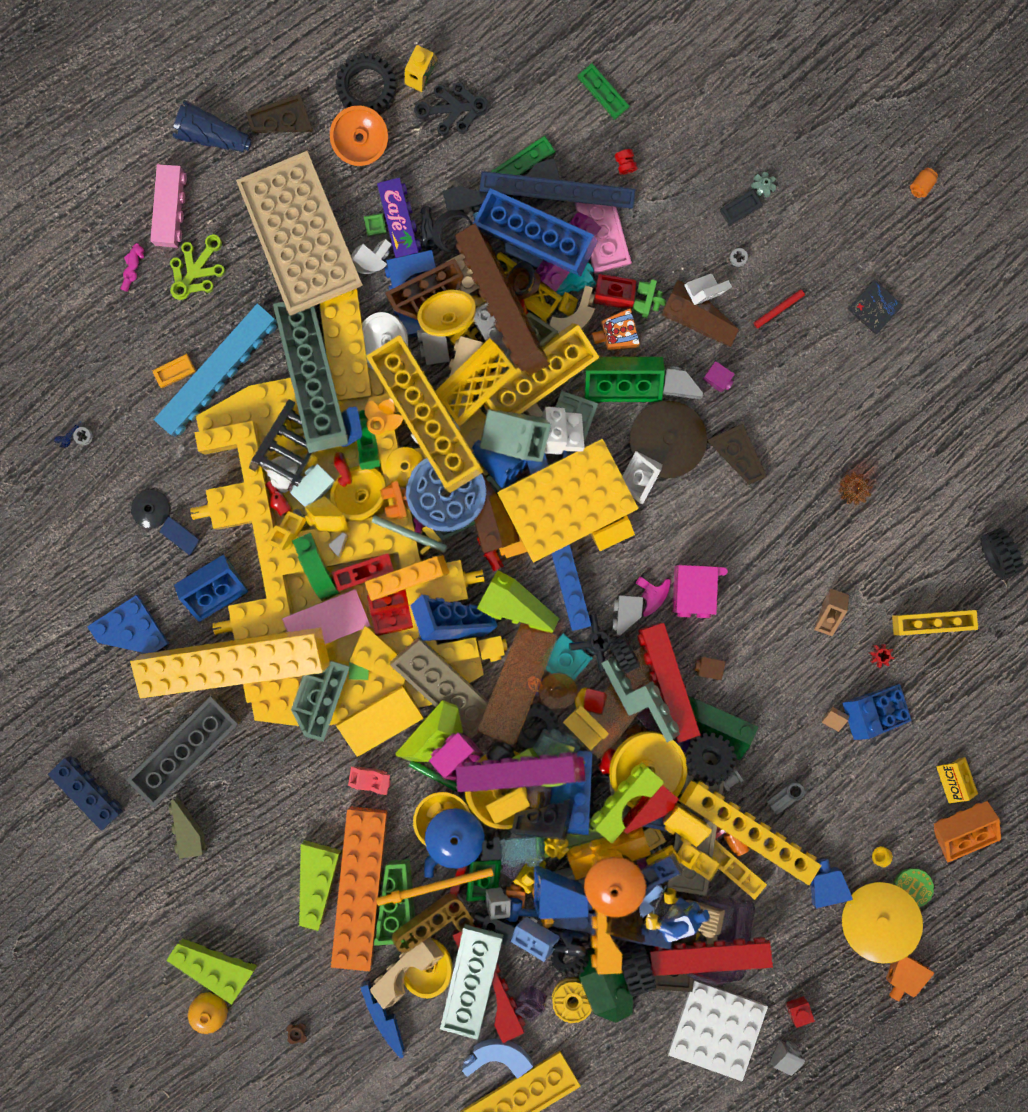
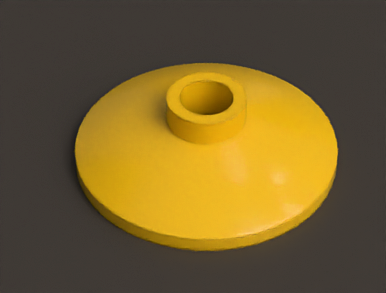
(394, 463)

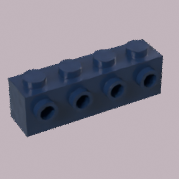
(86, 792)

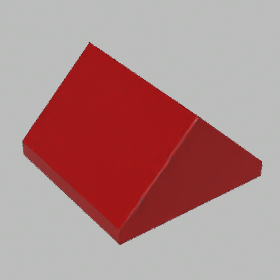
(615, 291)

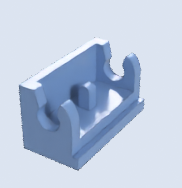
(534, 939)

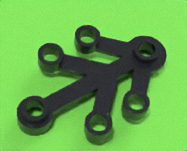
(455, 108)

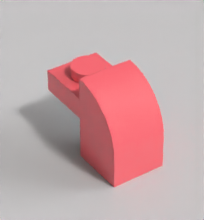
(369, 779)

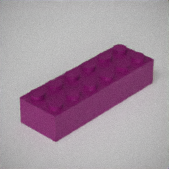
(522, 773)

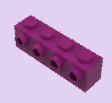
(554, 275)

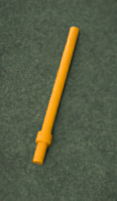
(397, 896)

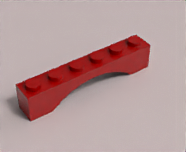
(507, 1021)

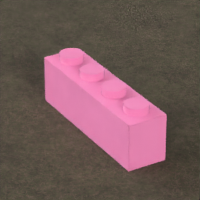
(168, 205)

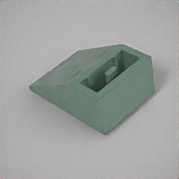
(515, 435)

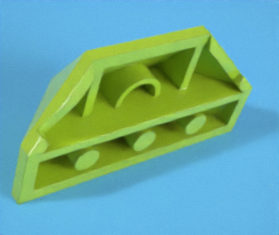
(432, 733)

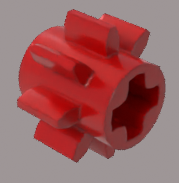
(883, 650)

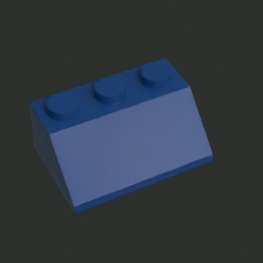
(210, 588)

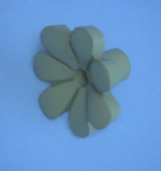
(763, 184)

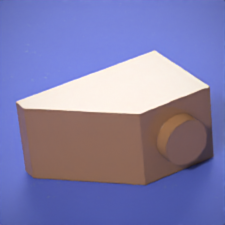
(832, 612)

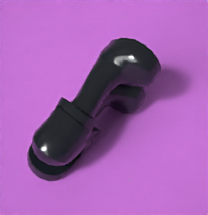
(569, 938)

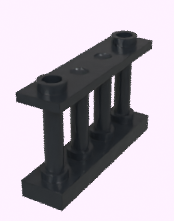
(269, 444)

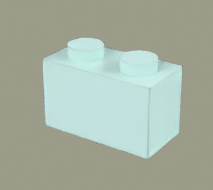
(313, 485)

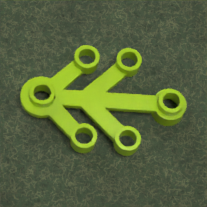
(194, 269)

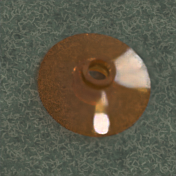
(557, 698)

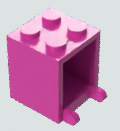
(696, 590)

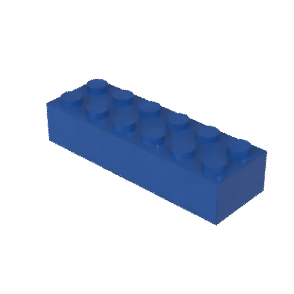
(535, 232)

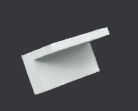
(705, 288)

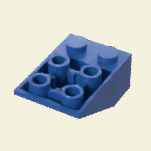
(877, 712)

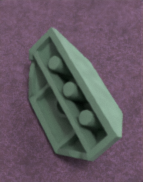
(318, 699)

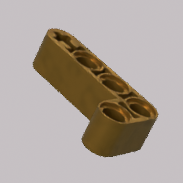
(431, 926)

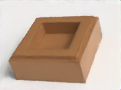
(835, 719)

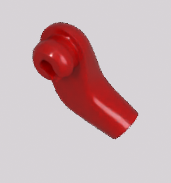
(342, 467)

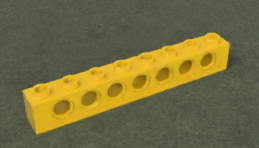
(804, 870)

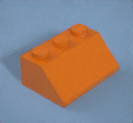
(967, 831)

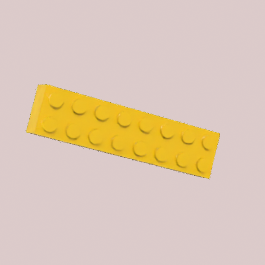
(424, 414)

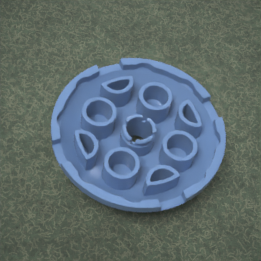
(441, 512)

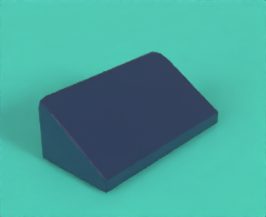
(180, 535)

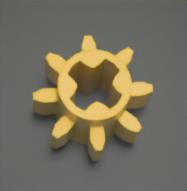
(556, 848)

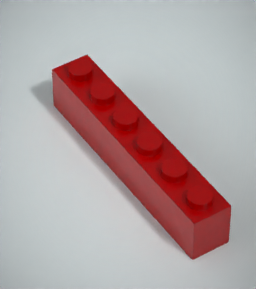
(668, 678)
(711, 957)

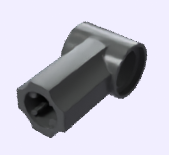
(783, 798)

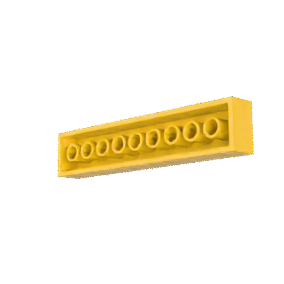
(230, 663)

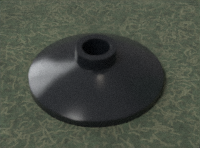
(159, 512)

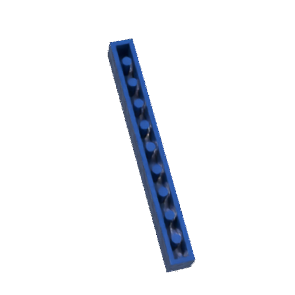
(566, 574)

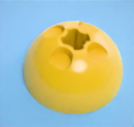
(431, 807)

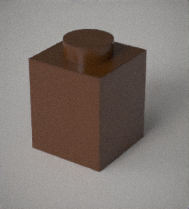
(709, 667)

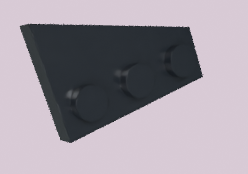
(545, 822)

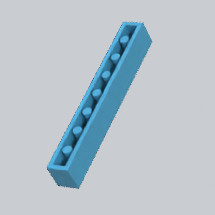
(216, 370)

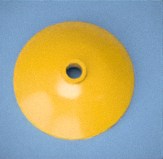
(447, 313)
(365, 484)
(432, 980)

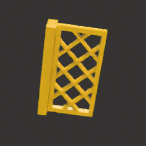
(469, 374)

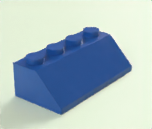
(580, 793)

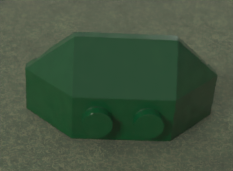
(606, 993)

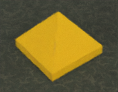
(568, 304)

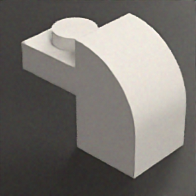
(370, 261)

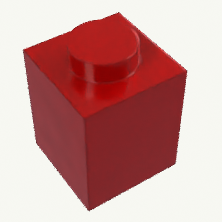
(800, 1012)

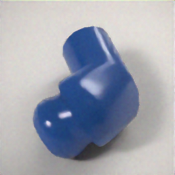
(429, 867)

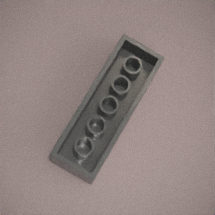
(184, 751)

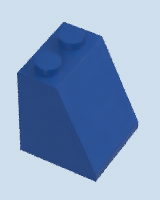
(558, 896)

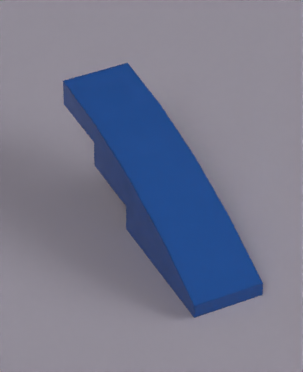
(385, 1023)

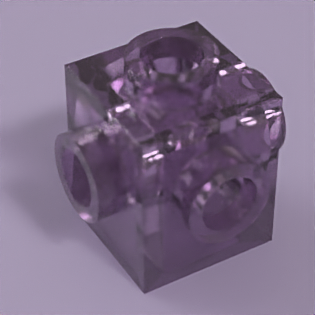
(531, 1003)

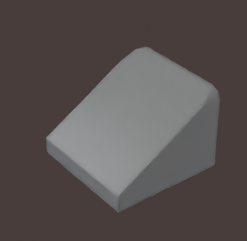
(338, 544)

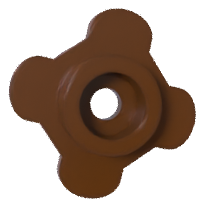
(301, 1037)

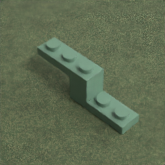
(641, 698)

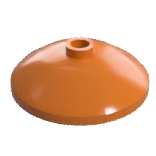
(357, 121)
(619, 875)

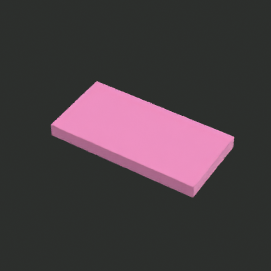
(611, 248)
(335, 617)

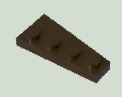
(627, 926)

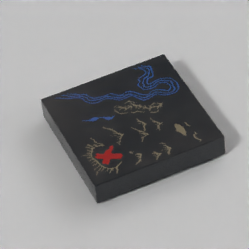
(875, 307)

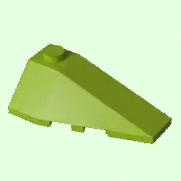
(512, 601)

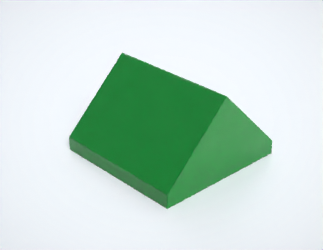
(477, 889)

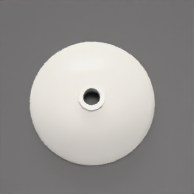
(380, 329)

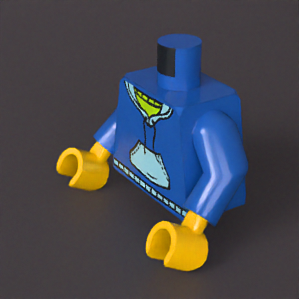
(680, 920)

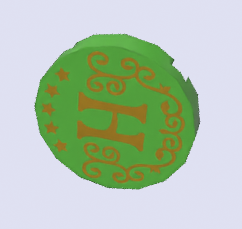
(917, 884)

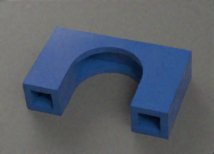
(404, 269)

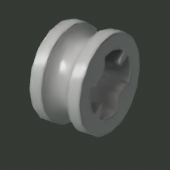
(734, 261)
(77, 438)

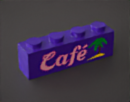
(398, 218)

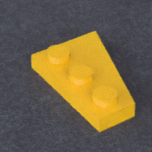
(375, 656)

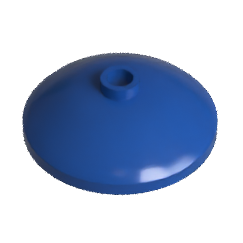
(456, 824)

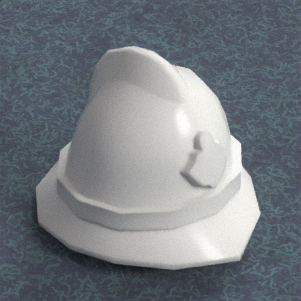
(277, 480)

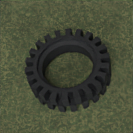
(372, 63)

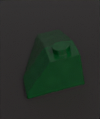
(734, 729)

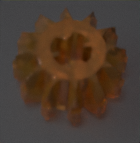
(855, 481)

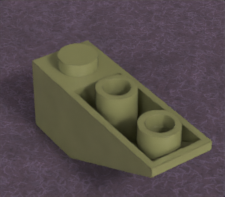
(188, 833)

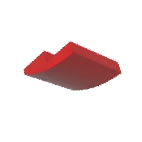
(390, 613)

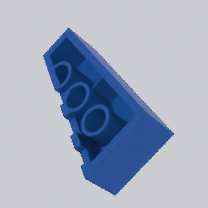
(449, 620)

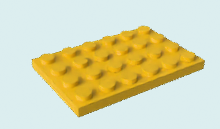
(567, 500)

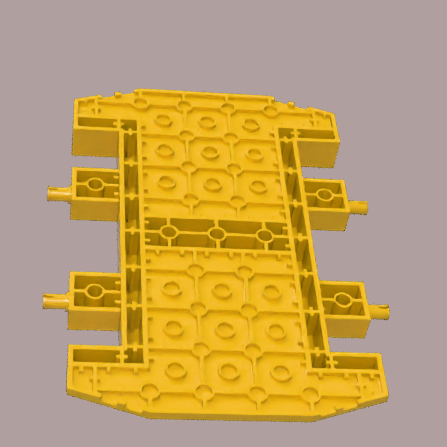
(243, 424)

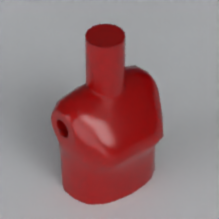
(279, 504)

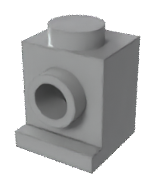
(497, 904)

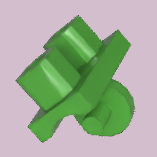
(648, 289)

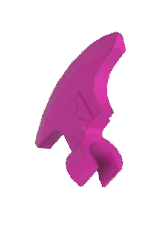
(653, 594)

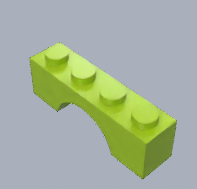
(640, 783)

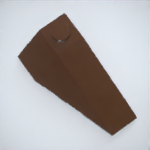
(494, 524)

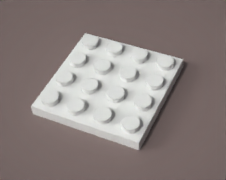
(717, 1030)

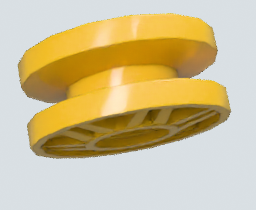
(568, 1011)

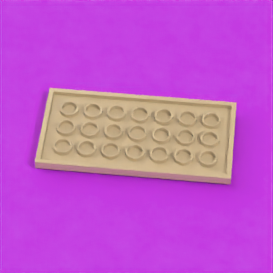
(299, 233)

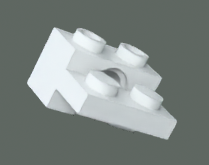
(565, 431)

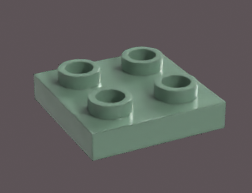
(576, 404)

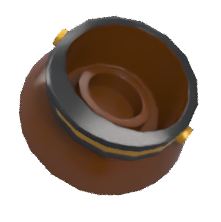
(524, 280)

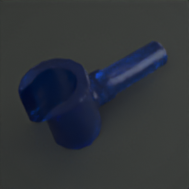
(65, 439)

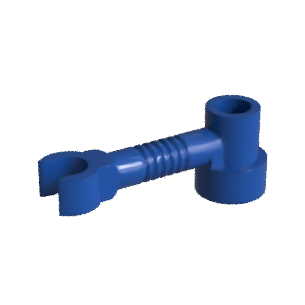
(517, 910)

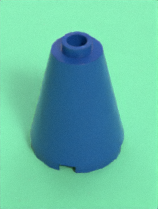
(499, 466)

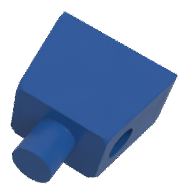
(829, 886)

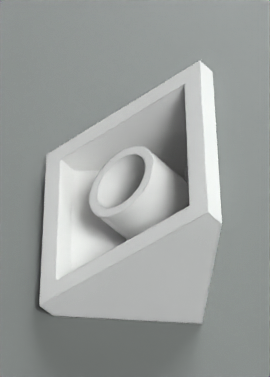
(641, 475)

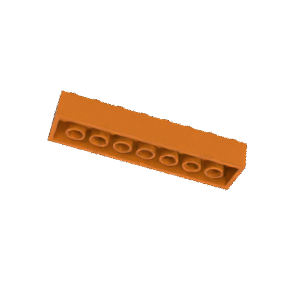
(359, 888)

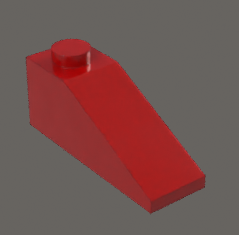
(362, 572)
(649, 809)

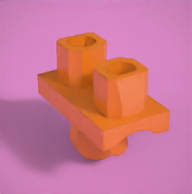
(398, 509)

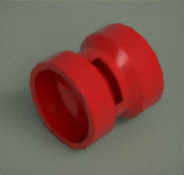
(626, 161)

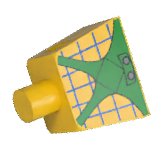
(420, 65)

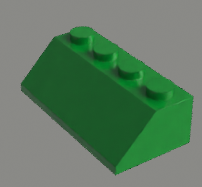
(625, 379)

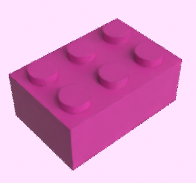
(452, 755)

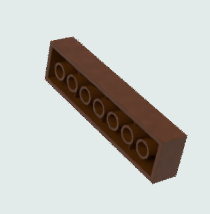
(501, 300)

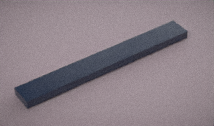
(557, 189)

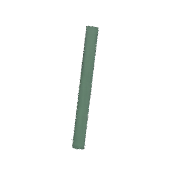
(409, 533)

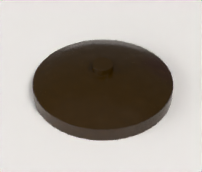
(670, 436)

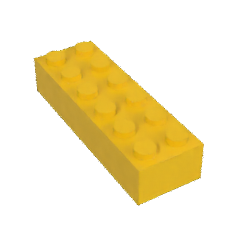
(567, 356)

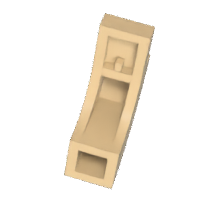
(581, 316)

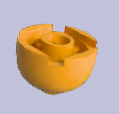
(207, 1013)

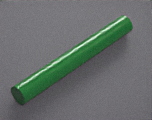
(434, 775)

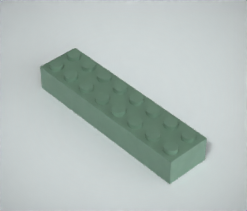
(311, 378)

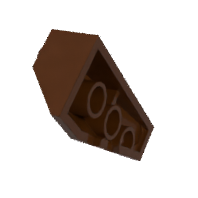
(701, 317)

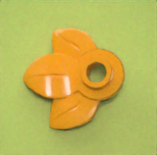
(384, 414)

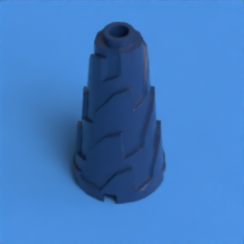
(208, 130)

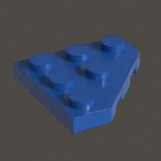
(129, 628)

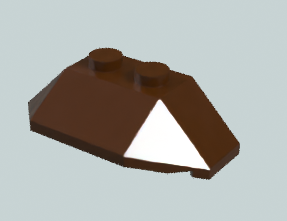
(412, 294)

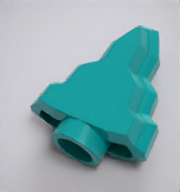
(576, 283)

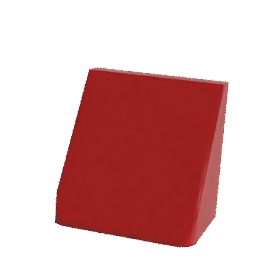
(594, 701)

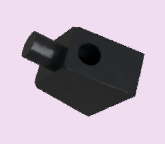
(502, 926)

